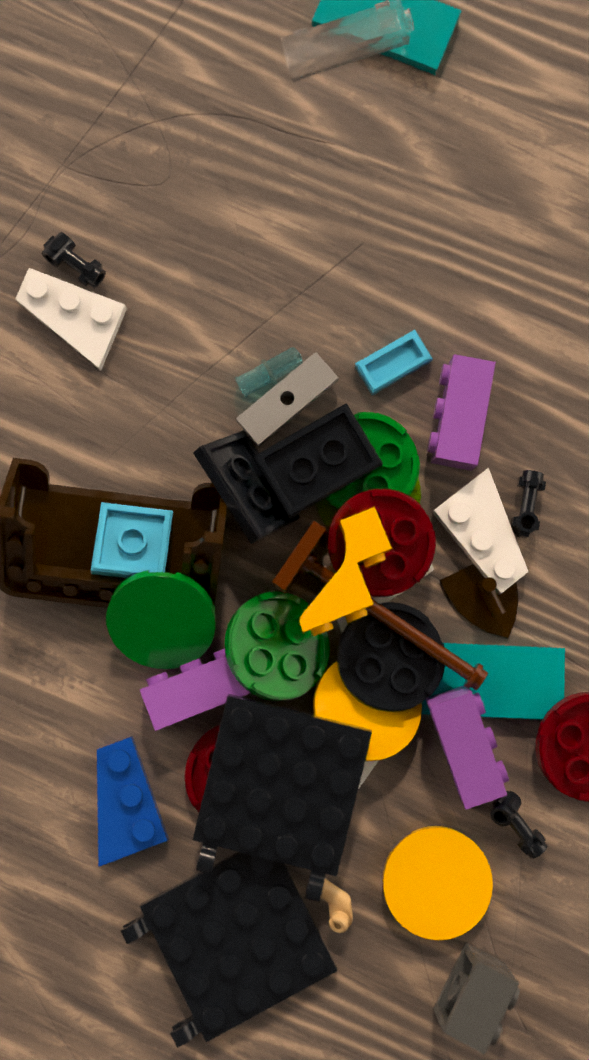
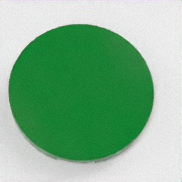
(395, 451)
(161, 619)
(270, 649)

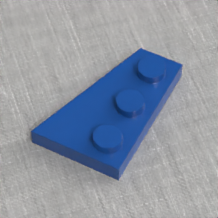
(125, 804)

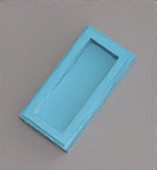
(393, 362)

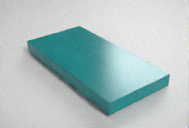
(428, 41)
(519, 679)

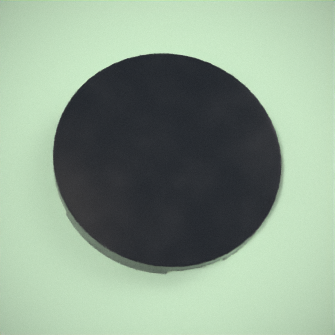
(385, 667)

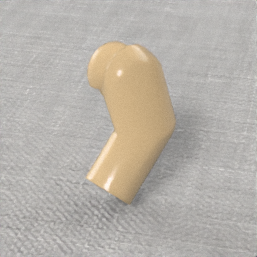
(339, 907)

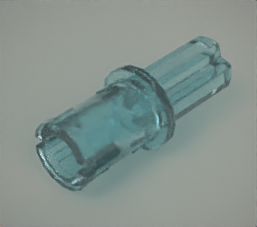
(269, 371)

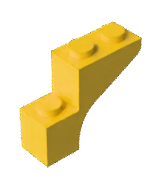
(346, 591)

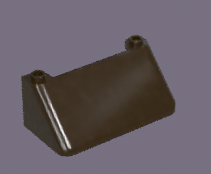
(53, 531)

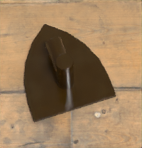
(480, 603)

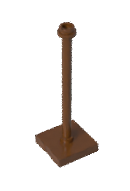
(305, 562)

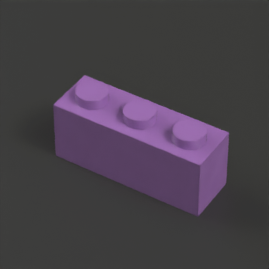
(461, 412)
(191, 691)
(468, 746)

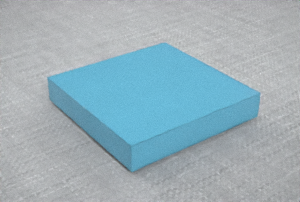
(131, 540)

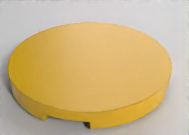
(389, 729)
(437, 883)

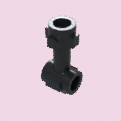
(60, 249)
(527, 521)
(505, 814)

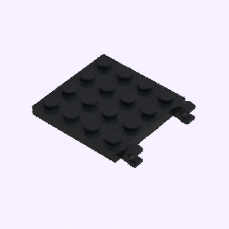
(281, 788)
(234, 942)

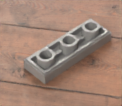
(302, 384)

